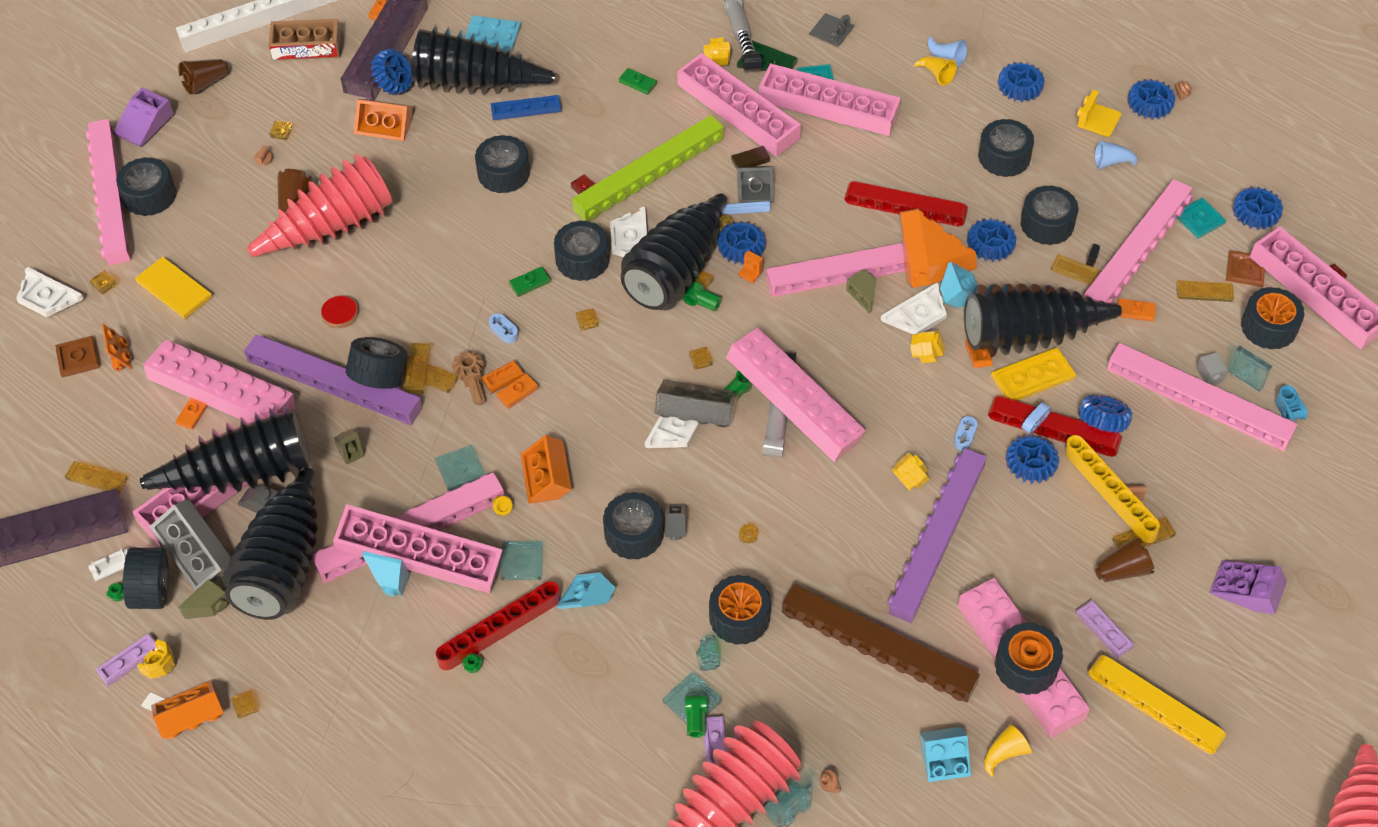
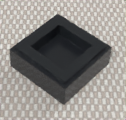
(1093, 255)

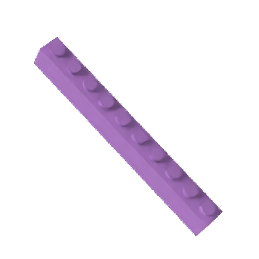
(331, 379)
(937, 535)

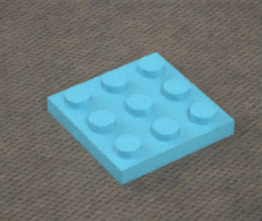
(494, 30)

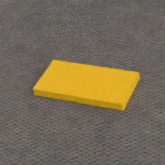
(173, 287)
(1033, 375)

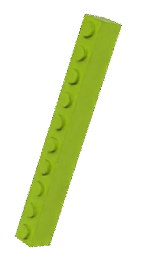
(648, 168)

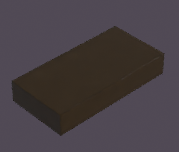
(751, 157)

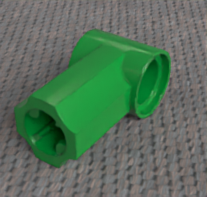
(702, 297)
(737, 385)
(696, 709)

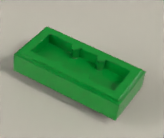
(637, 81)
(529, 281)

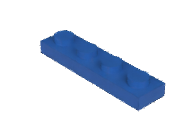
(525, 107)

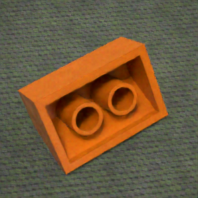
(382, 119)
(545, 470)
(187, 710)

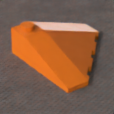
(930, 250)

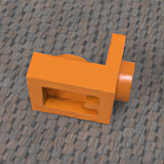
(752, 267)

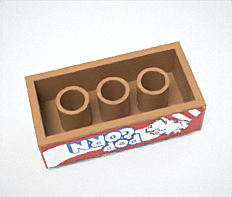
(304, 39)

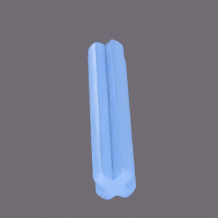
(749, 207)

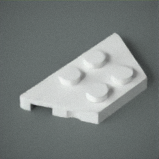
(627, 231)
(45, 294)
(918, 312)
(671, 433)

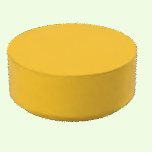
(502, 505)

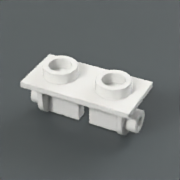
(108, 566)

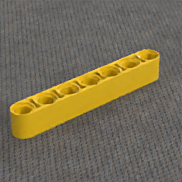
(1119, 497)
(1157, 704)

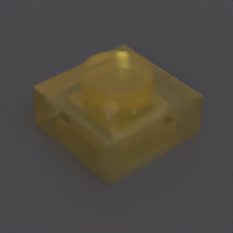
(280, 130)
(705, 279)
(103, 282)
(587, 319)
(700, 358)
(244, 704)

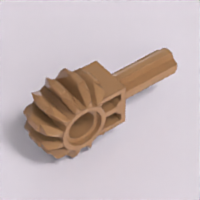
(470, 374)

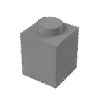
(1212, 368)

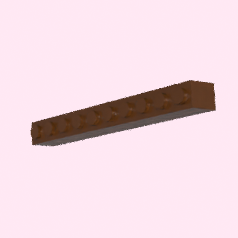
(880, 643)

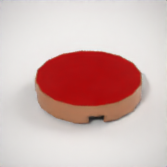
(339, 311)

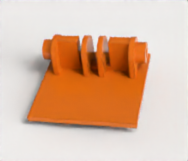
(117, 348)

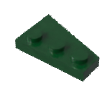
(771, 56)

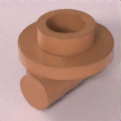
(1183, 89)
(263, 156)
(1138, 491)
(829, 781)

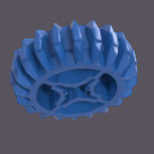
(389, 74)
(1021, 81)
(1151, 99)
(1258, 208)
(740, 238)
(992, 239)
(1105, 413)
(1034, 468)

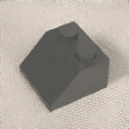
(755, 184)

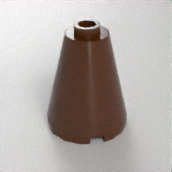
(201, 73)
(288, 184)
(1125, 562)

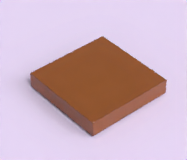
(1244, 269)
(77, 356)

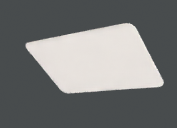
(150, 700)

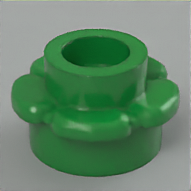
(115, 596)
(472, 668)

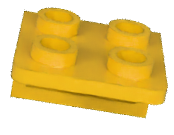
(1097, 117)

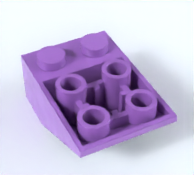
(143, 117)
(1250, 585)

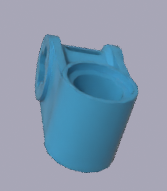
(1291, 406)

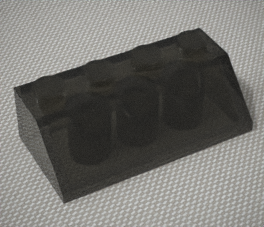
(696, 403)

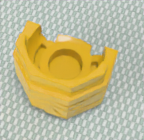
(718, 51)
(927, 346)
(911, 471)
(158, 662)

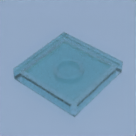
(1249, 368)
(459, 467)
(521, 560)
(690, 686)

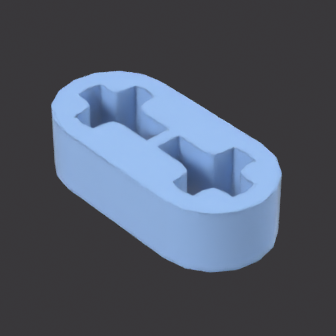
(500, 330)
(1036, 418)
(969, 434)

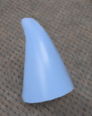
(955, 50)
(1111, 154)

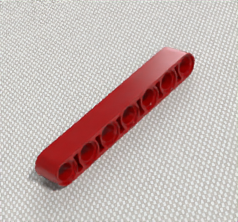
(897, 201)
(1055, 426)
(494, 634)

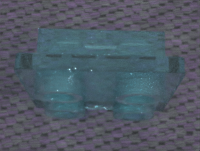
(789, 805)

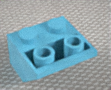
(945, 754)

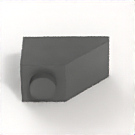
(256, 498)
(675, 521)

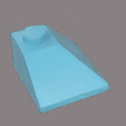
(957, 285)
(388, 572)
(587, 591)

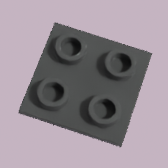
(832, 29)

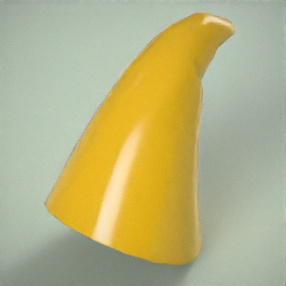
(941, 68)
(1007, 745)

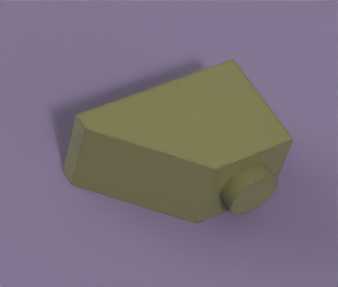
(862, 288)
(349, 446)
(204, 602)

